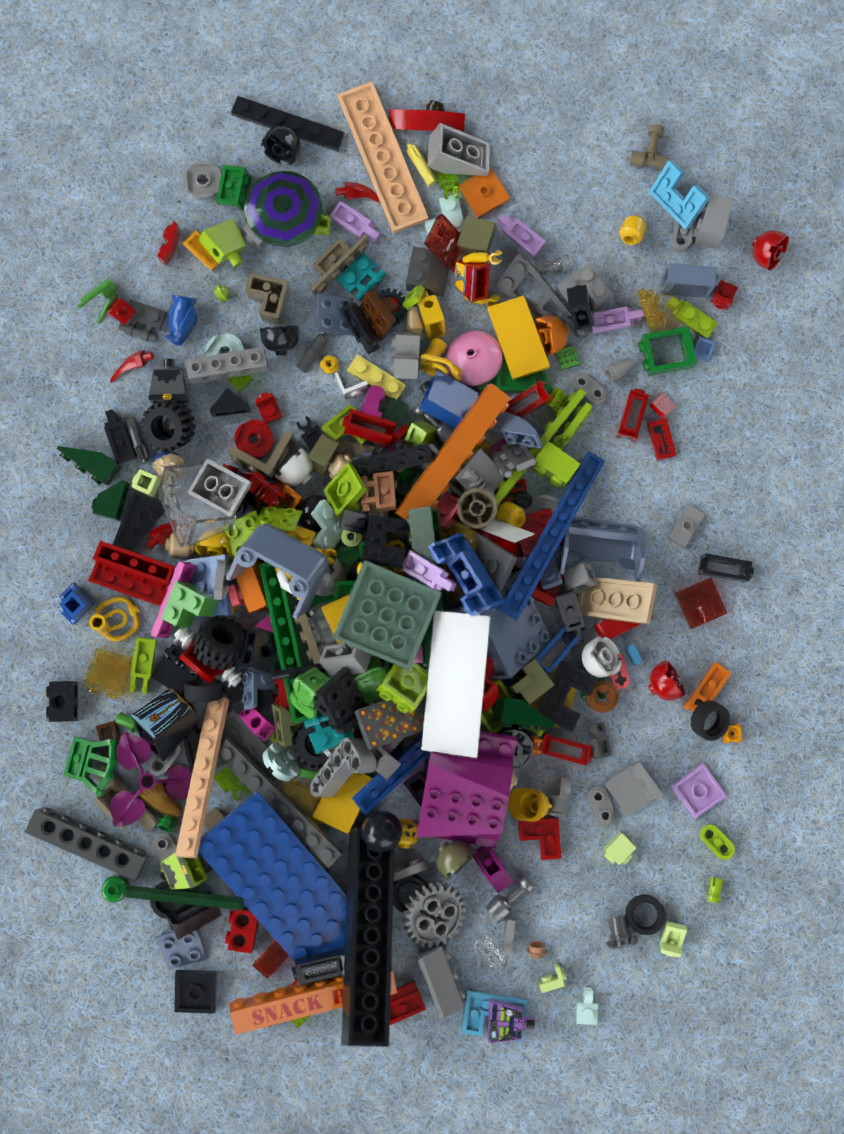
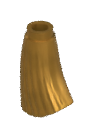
(160, 800)

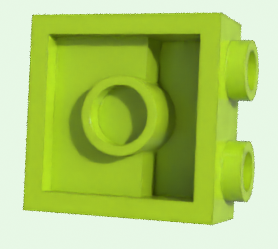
(345, 490)
(404, 686)

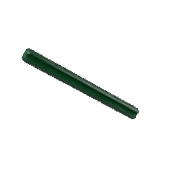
(184, 897)

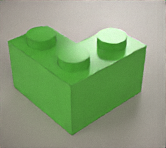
(186, 602)

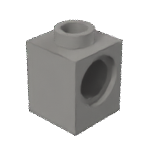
(580, 578)

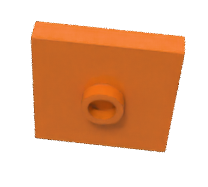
(484, 193)

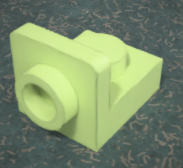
(550, 983)

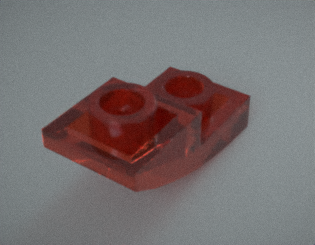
(270, 959)

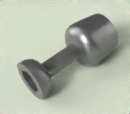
(443, 430)
(500, 906)

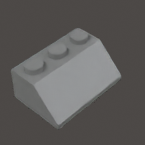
(441, 980)

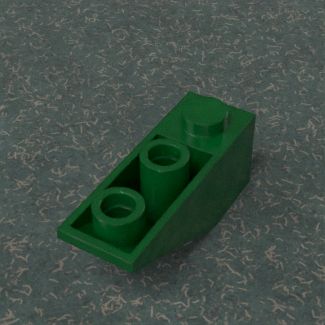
(95, 463)
(516, 711)

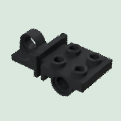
(339, 700)

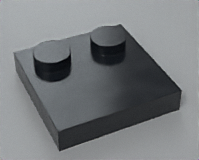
(195, 991)

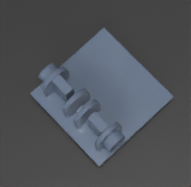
(329, 314)
(181, 951)

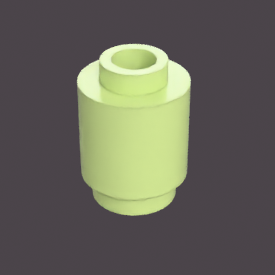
(357, 538)

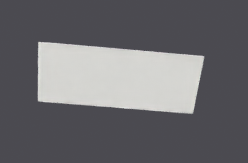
(455, 683)

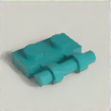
(357, 273)
(324, 738)

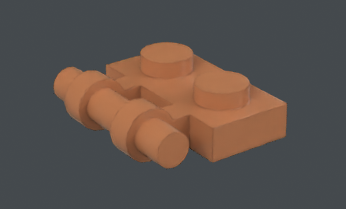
(384, 493)

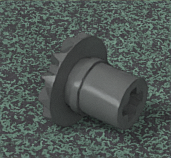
(620, 934)

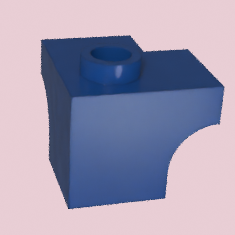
(74, 603)

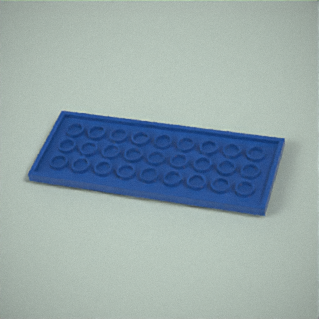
(277, 878)

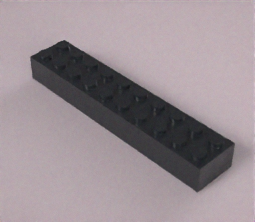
(367, 945)

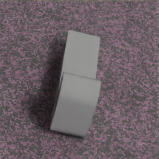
(348, 757)

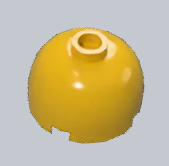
(215, 546)

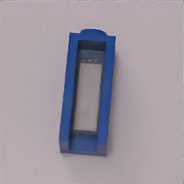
(555, 651)

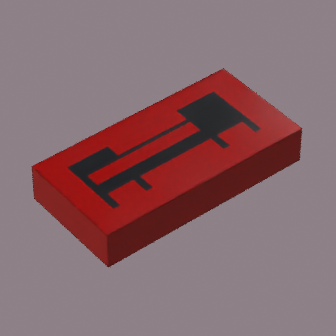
(661, 439)

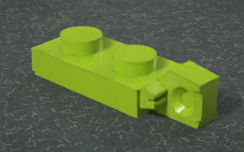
(692, 317)
(572, 428)

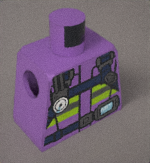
(507, 1021)

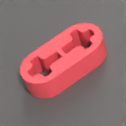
(623, 673)

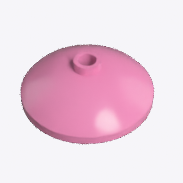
(482, 365)

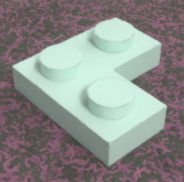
(452, 211)
(329, 522)

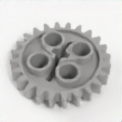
(427, 931)

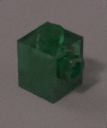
(395, 411)

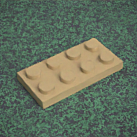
(619, 600)

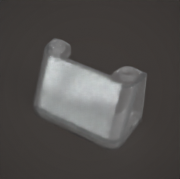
(189, 516)

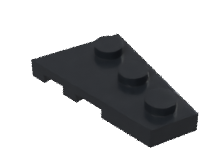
(138, 520)

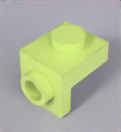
(672, 939)

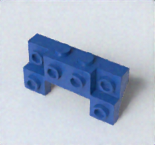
(469, 572)

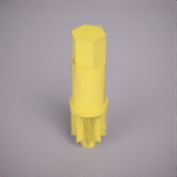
(421, 164)

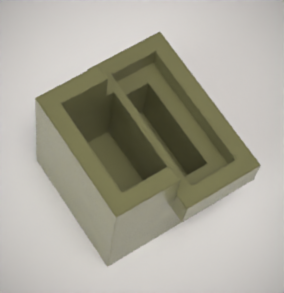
(476, 236)
(531, 682)

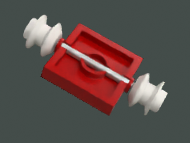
(203, 671)

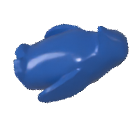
(181, 319)

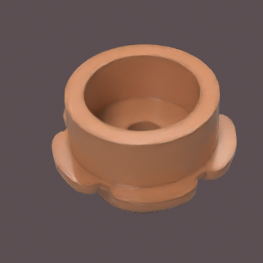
(537, 949)

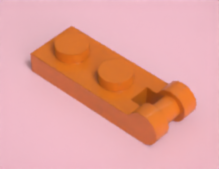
(708, 686)

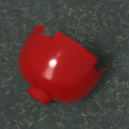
(769, 247)
(665, 682)

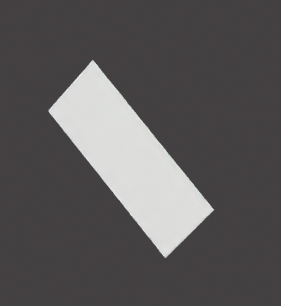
(506, 531)

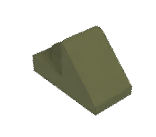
(323, 454)
(282, 723)

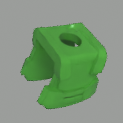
(370, 681)
(305, 690)

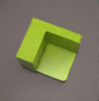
(421, 432)

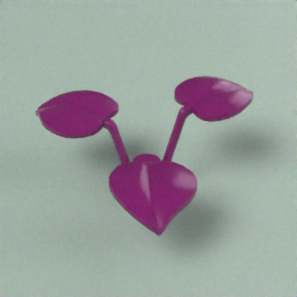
(131, 752)

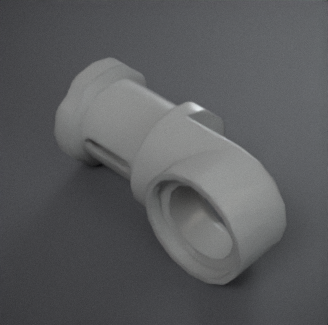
(558, 801)

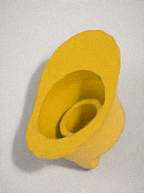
(528, 804)

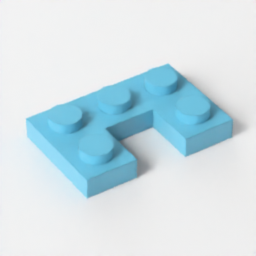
(681, 209)
(478, 1006)

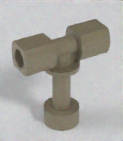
(650, 155)

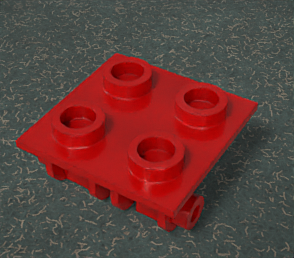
(270, 492)
(534, 523)

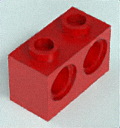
(247, 930)

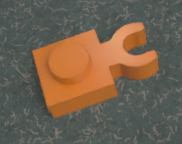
(536, 744)

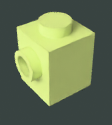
(146, 483)
(619, 849)

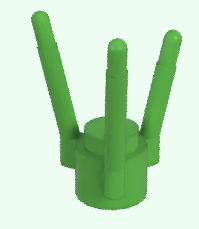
(106, 289)

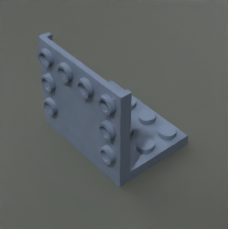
(513, 641)

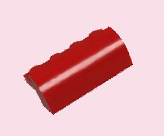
(131, 573)

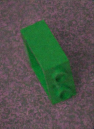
(686, 346)

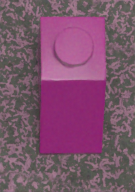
(492, 868)

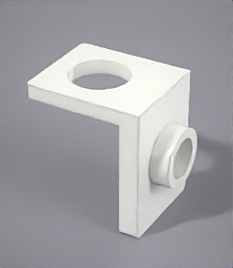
(353, 391)

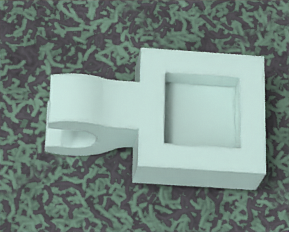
(587, 1010)

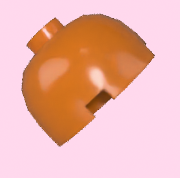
(552, 333)

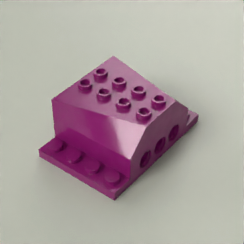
(469, 795)

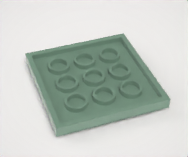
(386, 615)

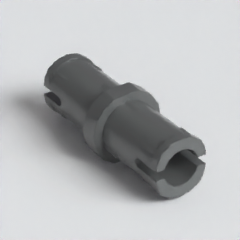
(312, 353)

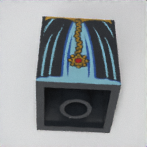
(165, 722)

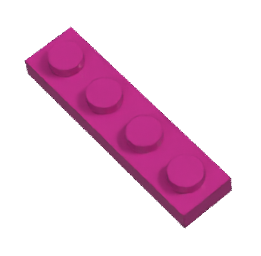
(182, 573)

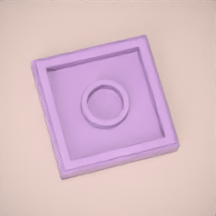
(698, 790)

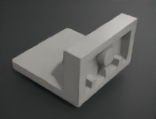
(633, 788)

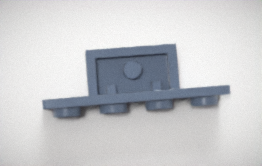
(252, 683)

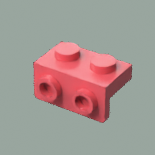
(447, 510)

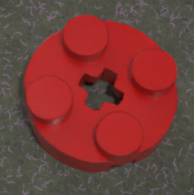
(249, 429)

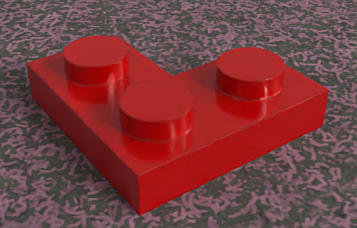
(548, 834)

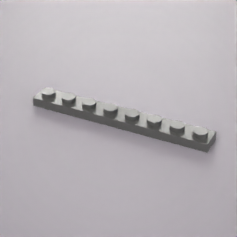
(293, 816)

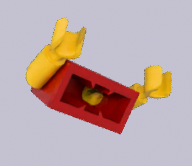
(473, 277)

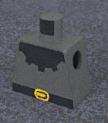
(168, 384)

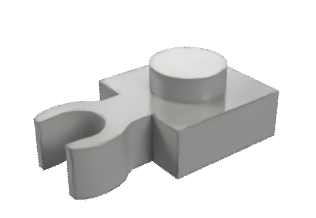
(511, 930)

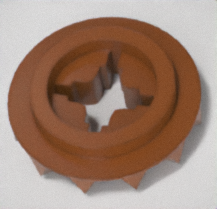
(612, 697)

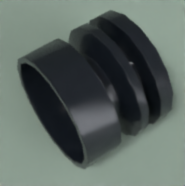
(524, 745)

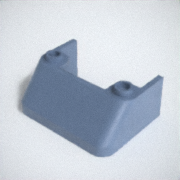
(604, 542)
(288, 554)

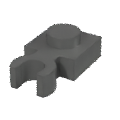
(600, 742)

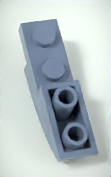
(515, 430)

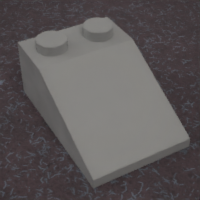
(457, 152)
(219, 488)

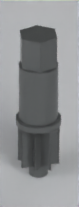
(137, 440)

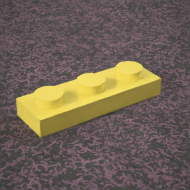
(374, 375)

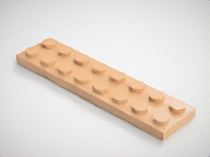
(382, 157)

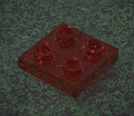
(443, 241)
(700, 603)

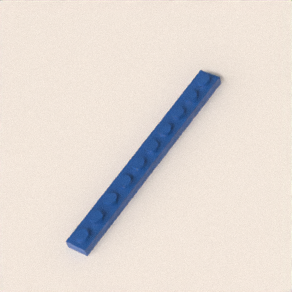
(551, 536)
(380, 787)

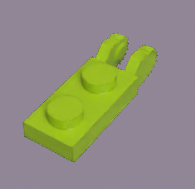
(143, 663)

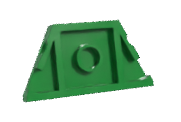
(505, 383)

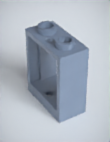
(689, 280)

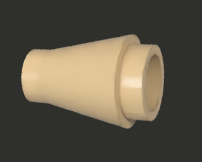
(414, 321)

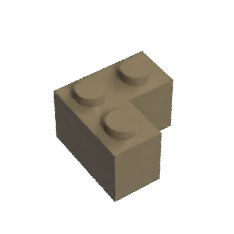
(273, 294)

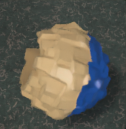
(166, 459)

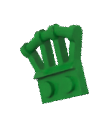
(82, 758)

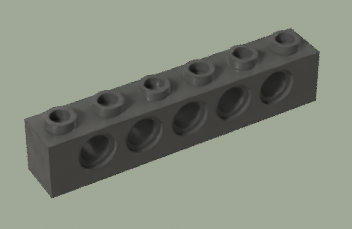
(39, 828)

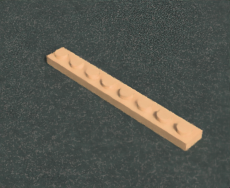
(202, 779)

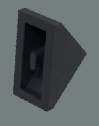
(229, 404)
(416, 786)

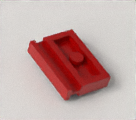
(405, 1002)

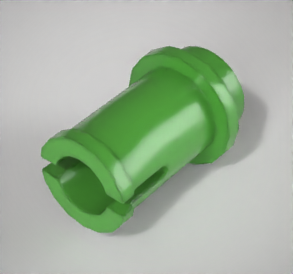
(126, 721)

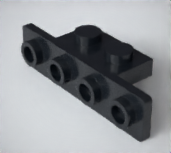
(393, 457)

